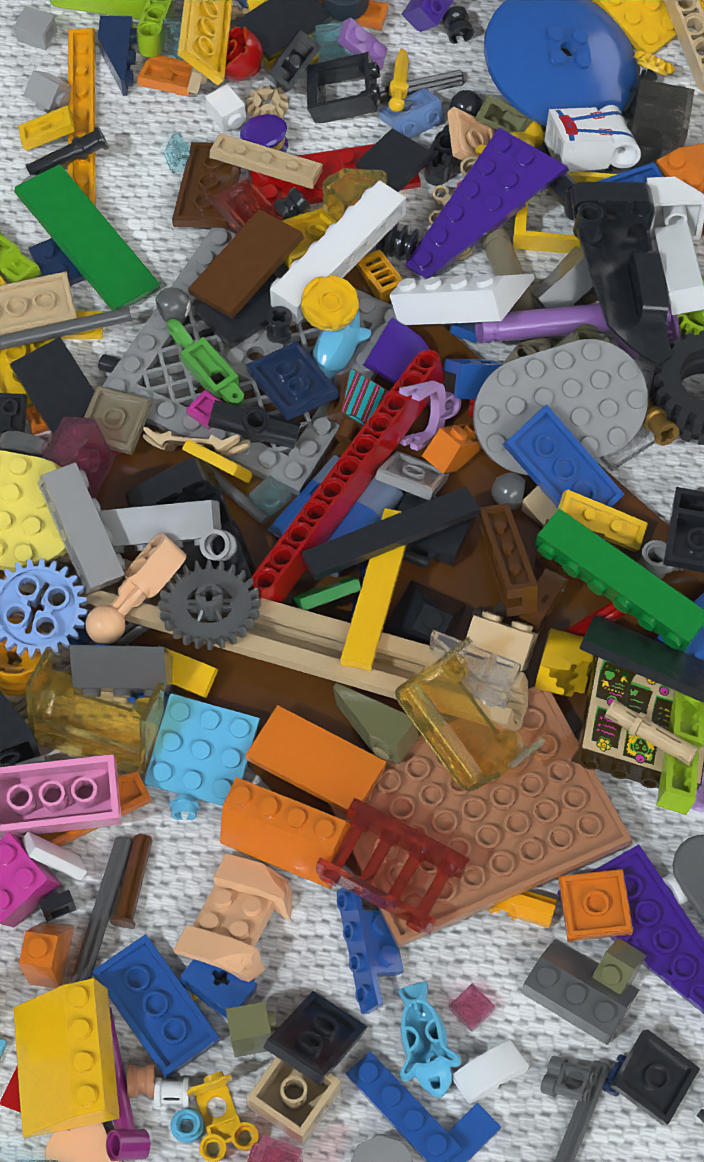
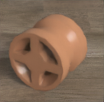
(141, 1080)

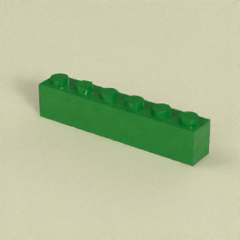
(620, 580)

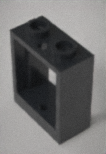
(341, 70)

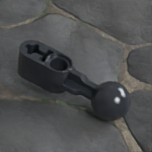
(441, 147)

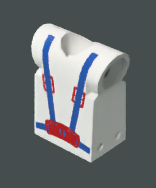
(590, 138)

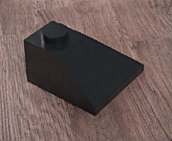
(422, 612)

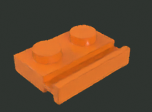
(166, 75)

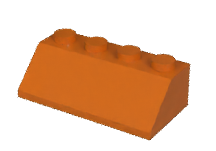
(280, 830)

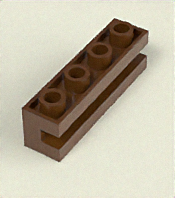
(508, 560)

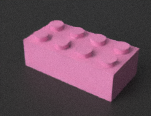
(59, 796)

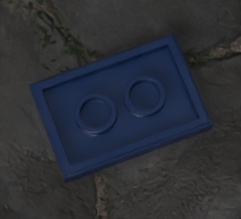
(292, 380)

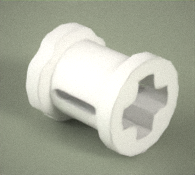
(171, 1092)

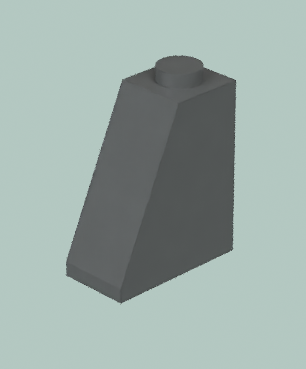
(565, 283)

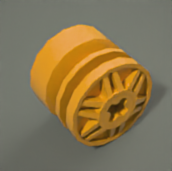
(15, 677)

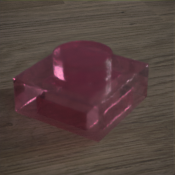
(472, 1007)

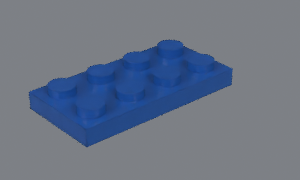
(559, 460)
(156, 1006)

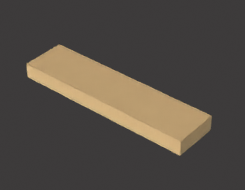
(266, 160)

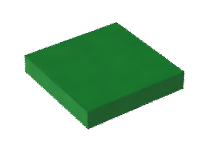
(326, 593)

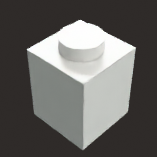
(225, 108)

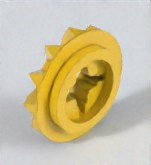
(654, 63)

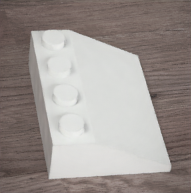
(457, 298)

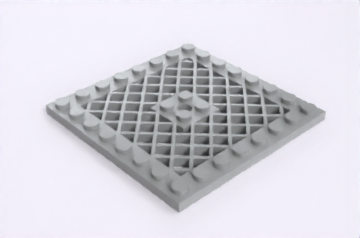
(171, 415)

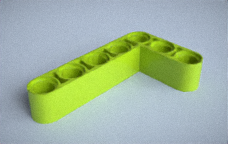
(149, 12)

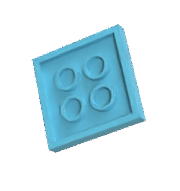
(200, 749)

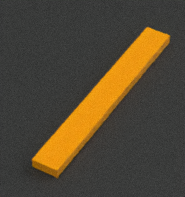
(82, 103)

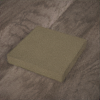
(119, 417)

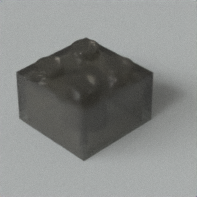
(661, 115)

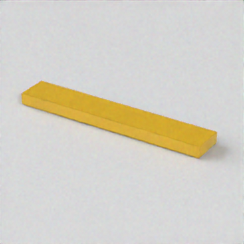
(372, 607)

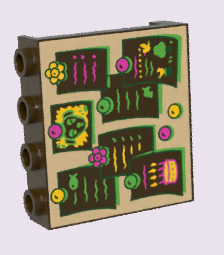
(608, 745)

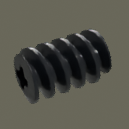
(399, 242)

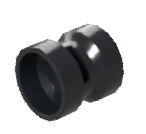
(457, 24)
(292, 204)

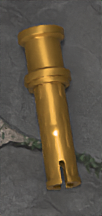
(657, 422)

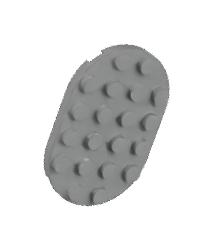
(584, 382)

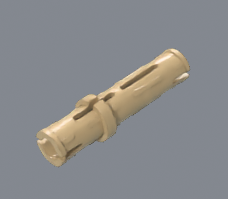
(644, 728)

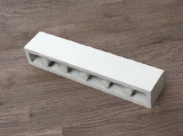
(341, 245)

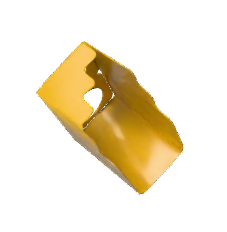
(563, 664)

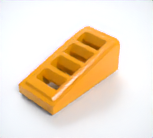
(381, 293)

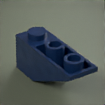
(116, 42)

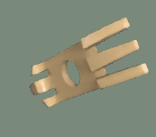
(169, 441)

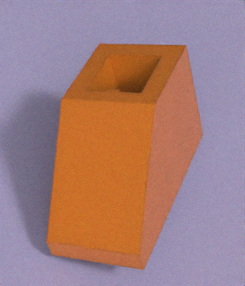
(452, 447)

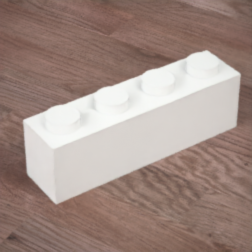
(679, 268)

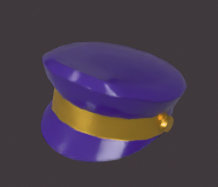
(266, 131)

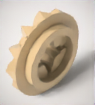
(279, 102)

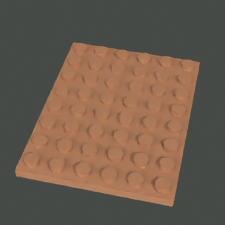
(514, 829)

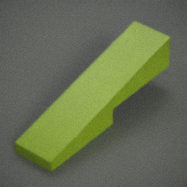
(678, 780)

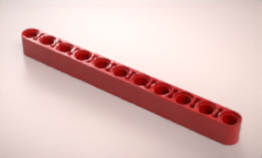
(346, 480)

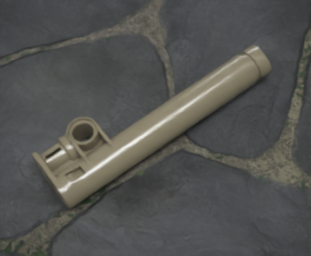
(505, 262)

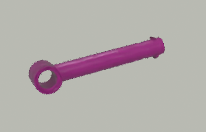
(125, 1141)

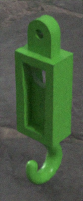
(203, 362)

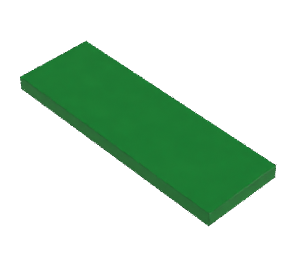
(87, 238)

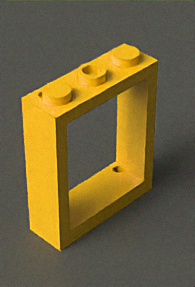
(550, 241)

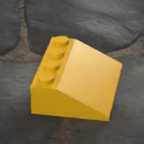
(65, 1059)

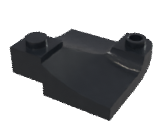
(686, 531)

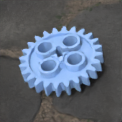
(63, 617)

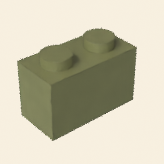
(250, 1028)

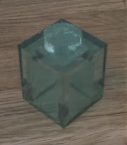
(327, 37)

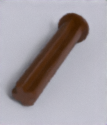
(132, 882)

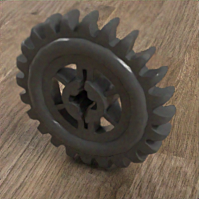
(209, 605)

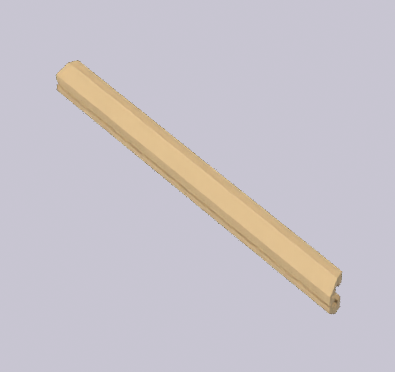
(308, 645)

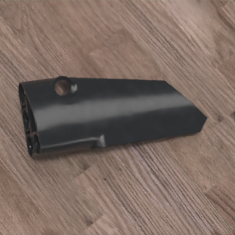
(625, 271)
(194, 482)

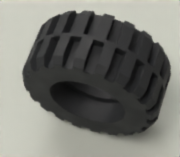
(671, 395)

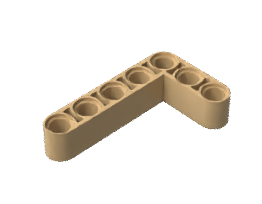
(690, 41)

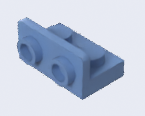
(419, 114)

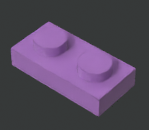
(358, 40)

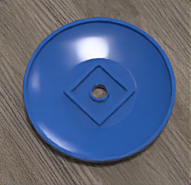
(537, 76)

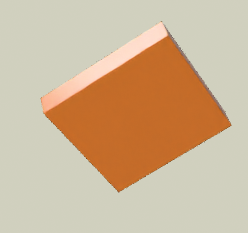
(595, 905)

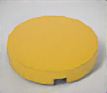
(329, 303)

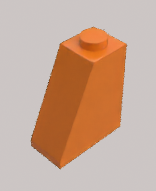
(46, 954)

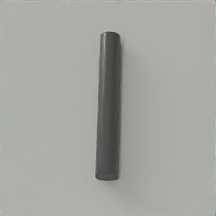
(241, 499)

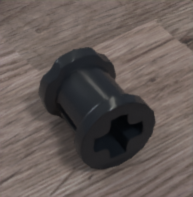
(279, 323)

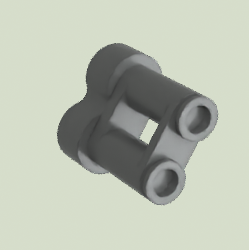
(556, 1078)

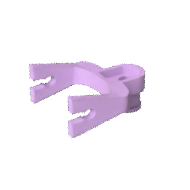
(442, 406)

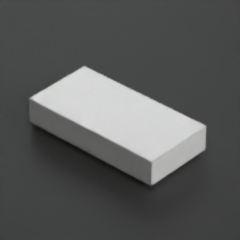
(54, 856)

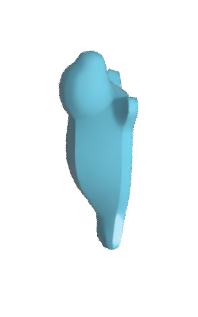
(336, 348)
(425, 1042)

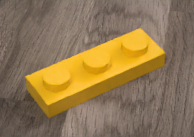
(617, 526)

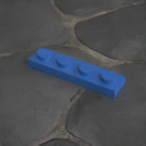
(403, 1110)

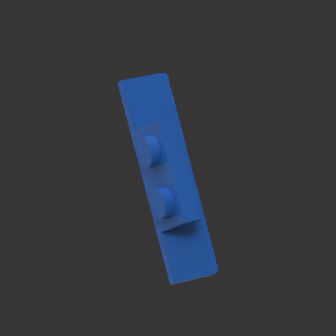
(369, 948)

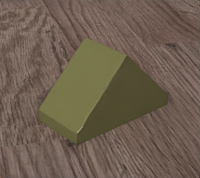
(501, 114)

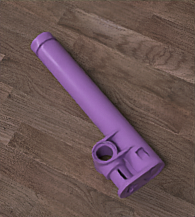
(556, 322)

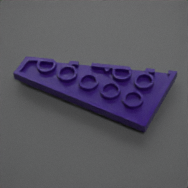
(490, 194)
(661, 927)

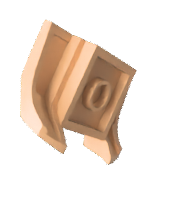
(236, 916)

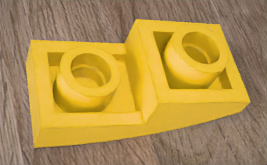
(192, 674)

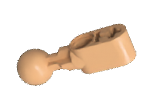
(143, 579)

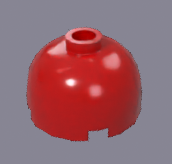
(243, 55)

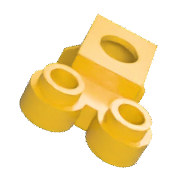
(220, 1129)

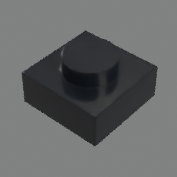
(57, 904)

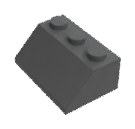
(120, 669)
(566, 987)

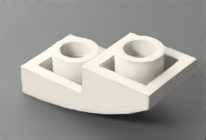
(489, 1070)

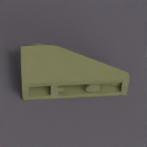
(382, 728)

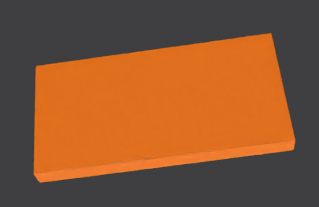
(315, 759)

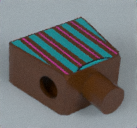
(355, 403)

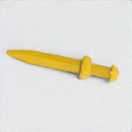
(398, 87)

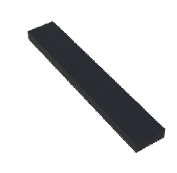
(390, 533)

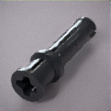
(79, 148)

